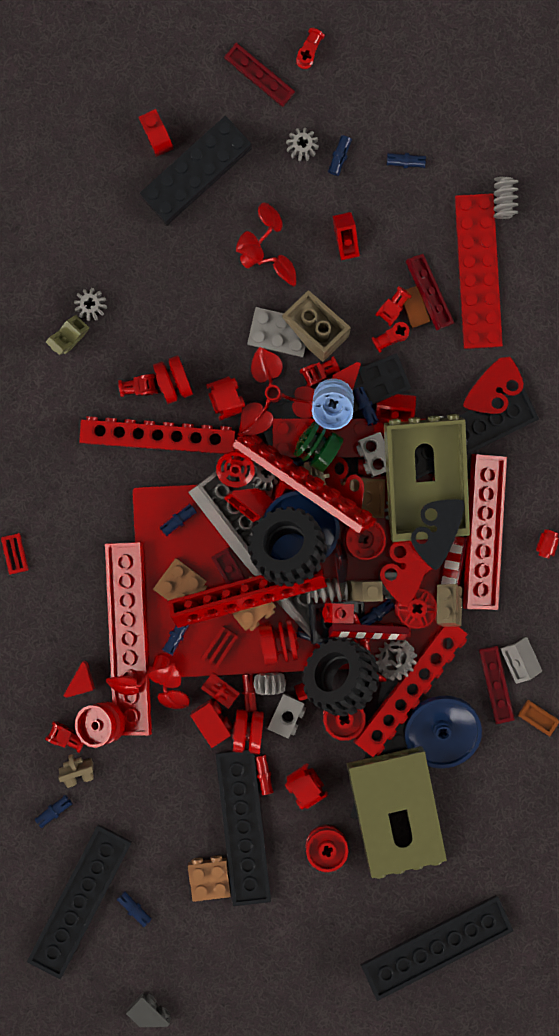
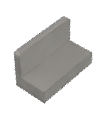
(521, 660)

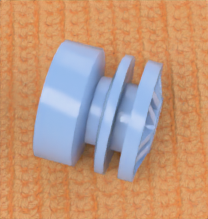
(333, 404)

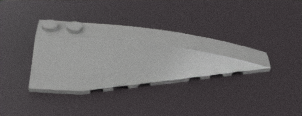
(236, 529)

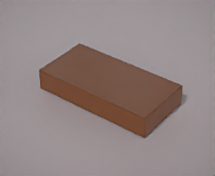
(416, 309)
(538, 718)

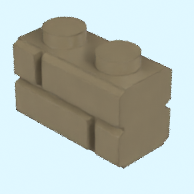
(449, 605)

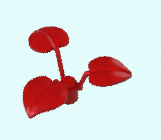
(253, 253)
(255, 417)
(160, 673)

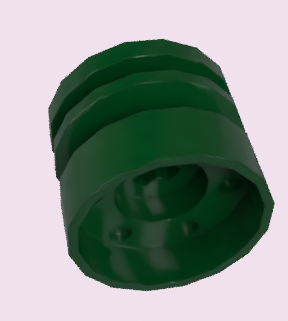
(319, 447)

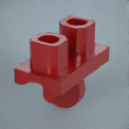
(220, 690)

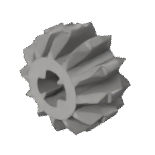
(299, 150)
(84, 309)
(259, 481)
(269, 683)

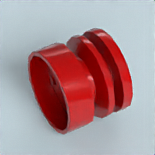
(372, 546)
(417, 619)
(278, 642)

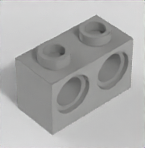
(369, 457)

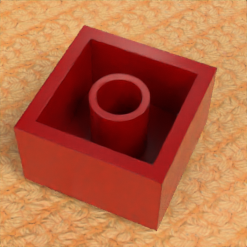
(211, 722)

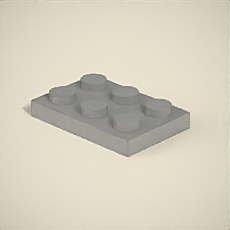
(274, 334)

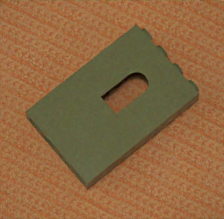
(450, 465)
(392, 785)

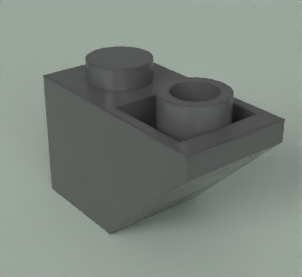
(147, 1013)

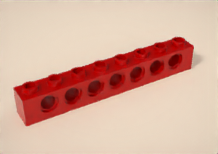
(89, 436)
(237, 597)
(375, 747)

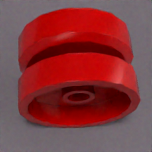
(173, 379)
(99, 724)
(344, 729)
(247, 731)
(329, 859)

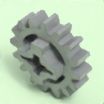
(404, 658)

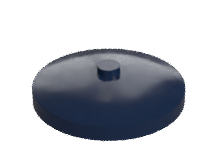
(291, 544)
(445, 730)

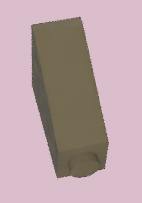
(364, 590)

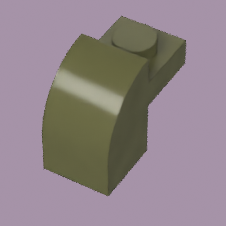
(68, 335)

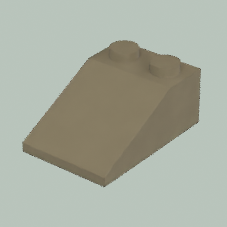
(316, 325)

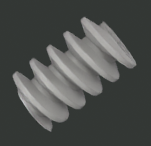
(505, 197)
(331, 591)

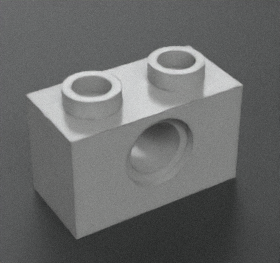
(284, 727)

